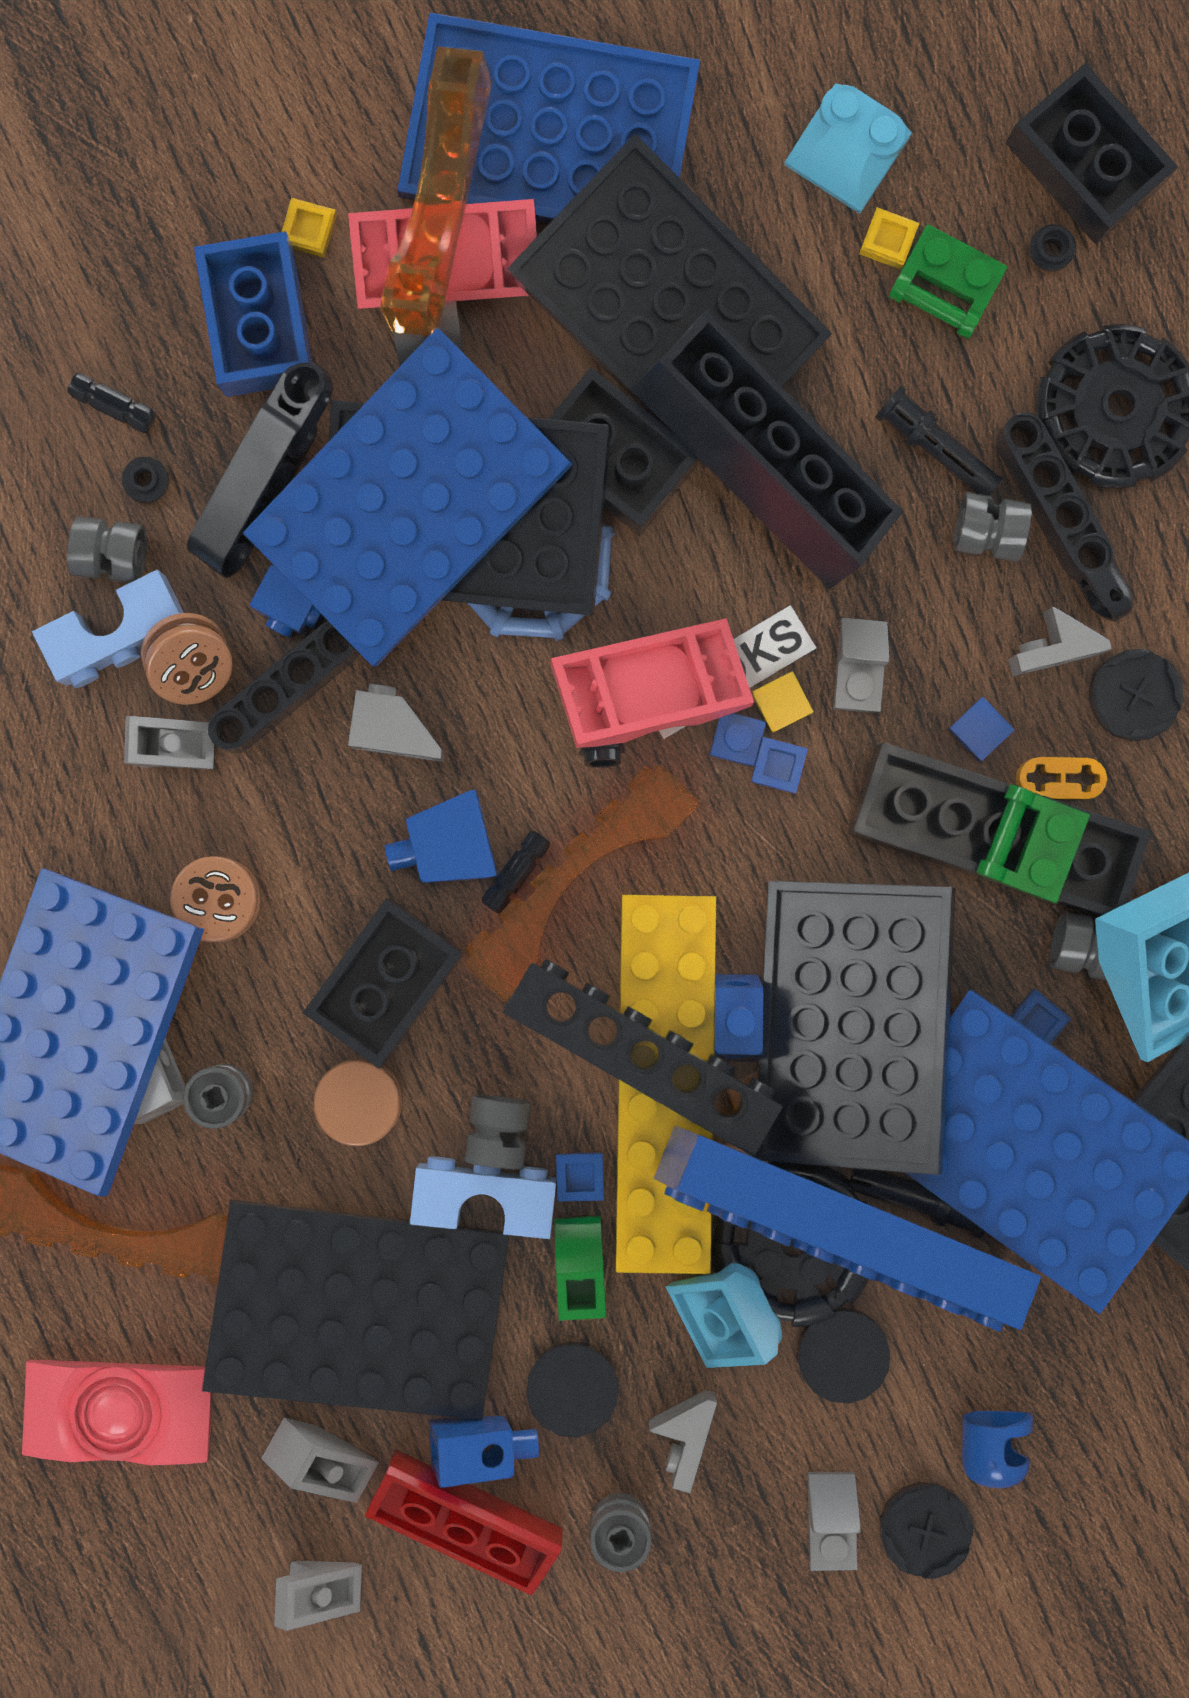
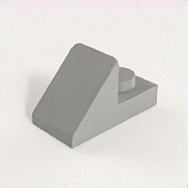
(1068, 640)
(860, 665)
(167, 743)
(690, 1425)
(832, 1521)
(317, 1593)

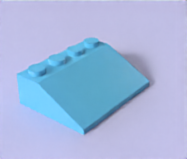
(1147, 965)

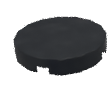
(1136, 695)
(844, 1357)
(572, 1389)
(926, 1530)

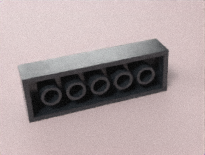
(768, 450)
(954, 816)

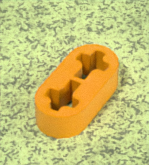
(1061, 767)

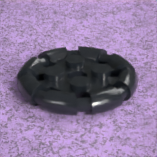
(1090, 412)
(790, 1271)

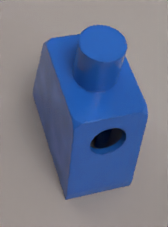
(446, 842)
(738, 1017)
(460, 1443)

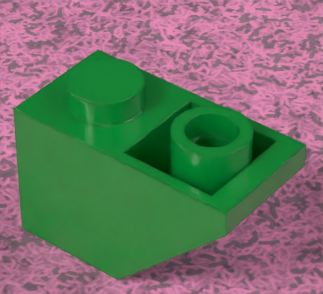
(579, 1268)

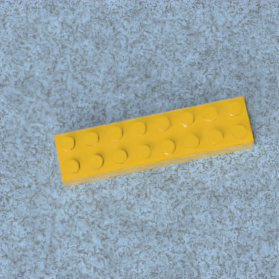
(670, 979)

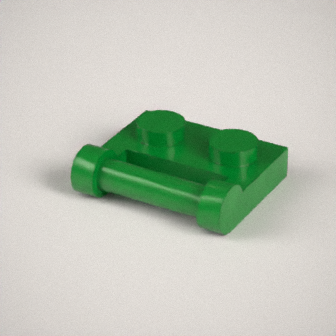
(954, 269)
(1047, 850)

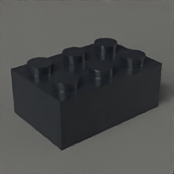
(1090, 154)
(644, 456)
(383, 982)

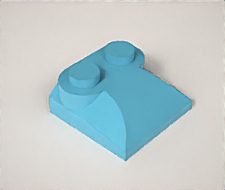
(849, 146)
(728, 1317)

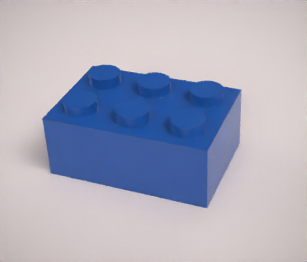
(252, 311)

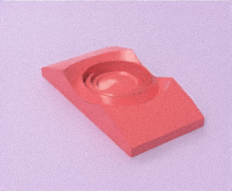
(487, 245)
(651, 684)
(116, 1412)

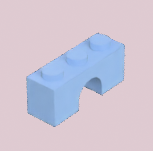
(78, 654)
(524, 1195)

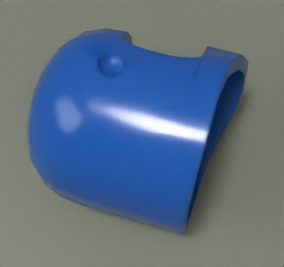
(988, 1447)

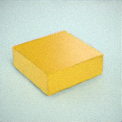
(309, 226)
(889, 238)
(782, 702)

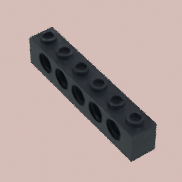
(743, 1128)

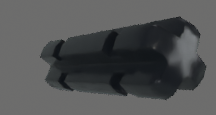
(111, 402)
(515, 872)

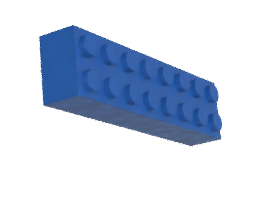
(845, 1231)

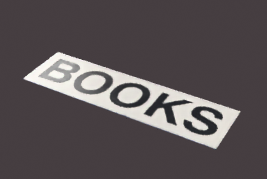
(768, 649)

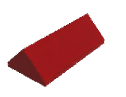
(466, 1524)

